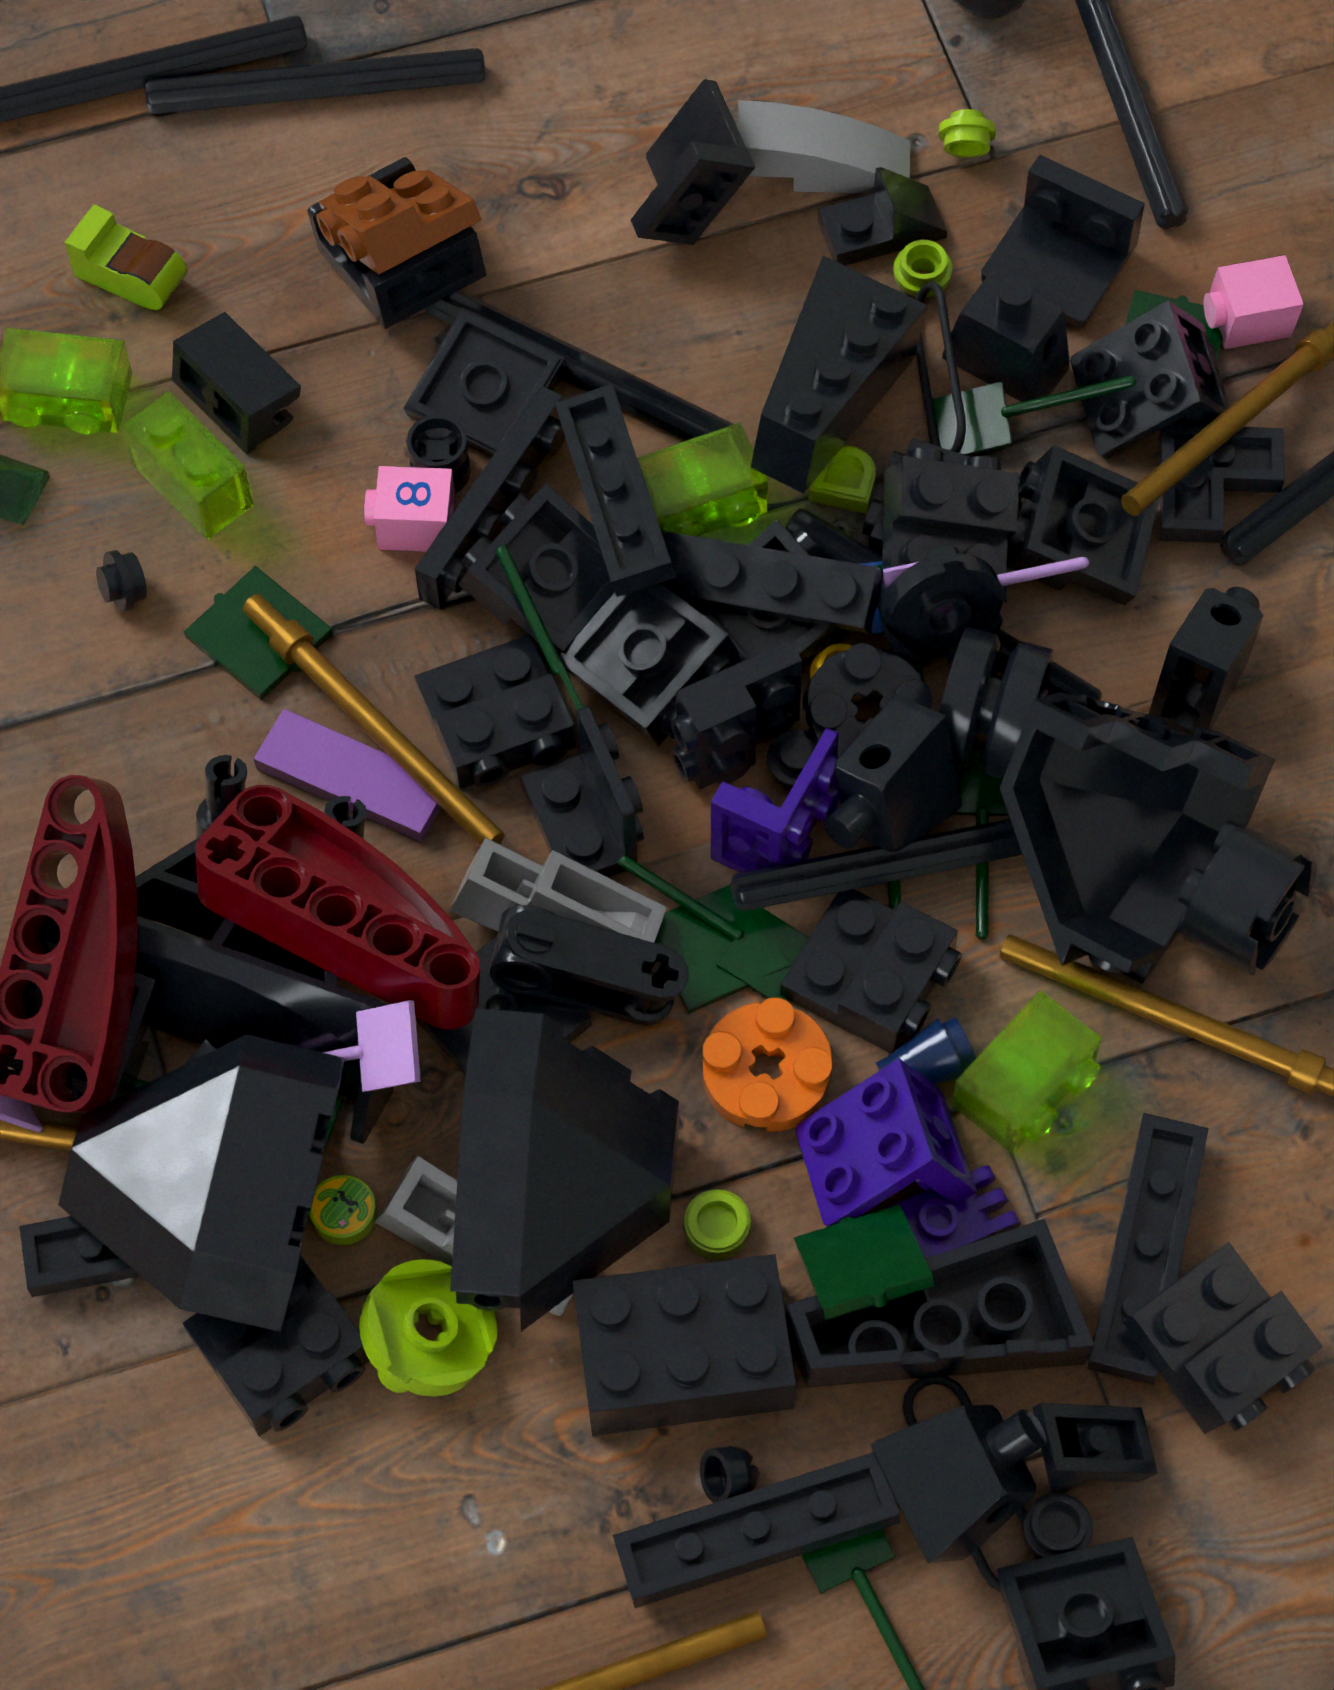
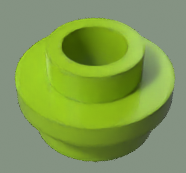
(967, 133)
(922, 256)

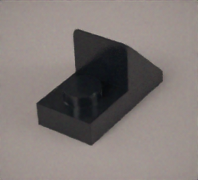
(882, 221)
(1094, 1444)

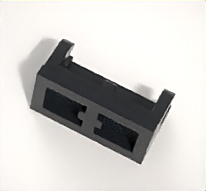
(234, 381)

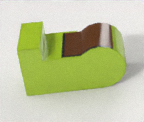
(123, 260)

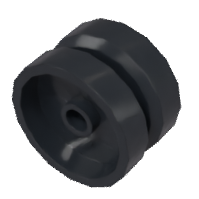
(989, 704)

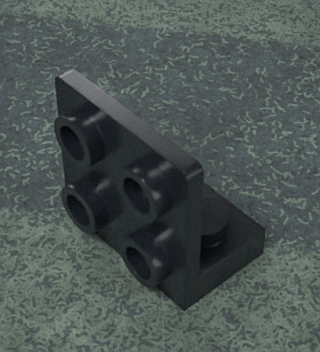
(697, 169)
(1069, 238)
(1172, 372)
(585, 803)

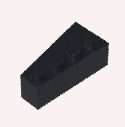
(835, 370)
(990, 1311)

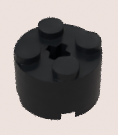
(1245, 897)

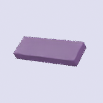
(340, 766)

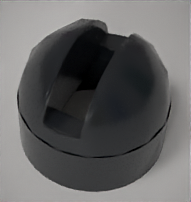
(727, 1472)

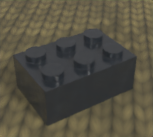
(684, 1344)

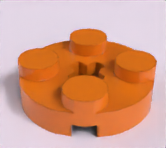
(771, 1030)

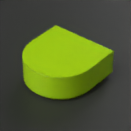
(846, 481)

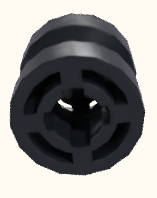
(440, 443)

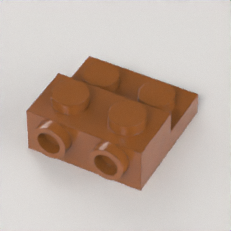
(394, 223)

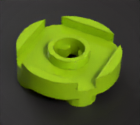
(404, 1356)

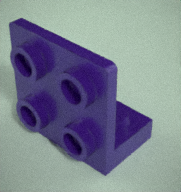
(756, 834)
(880, 1141)

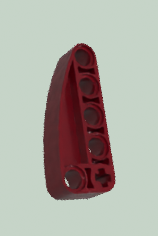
(336, 904)
(90, 972)

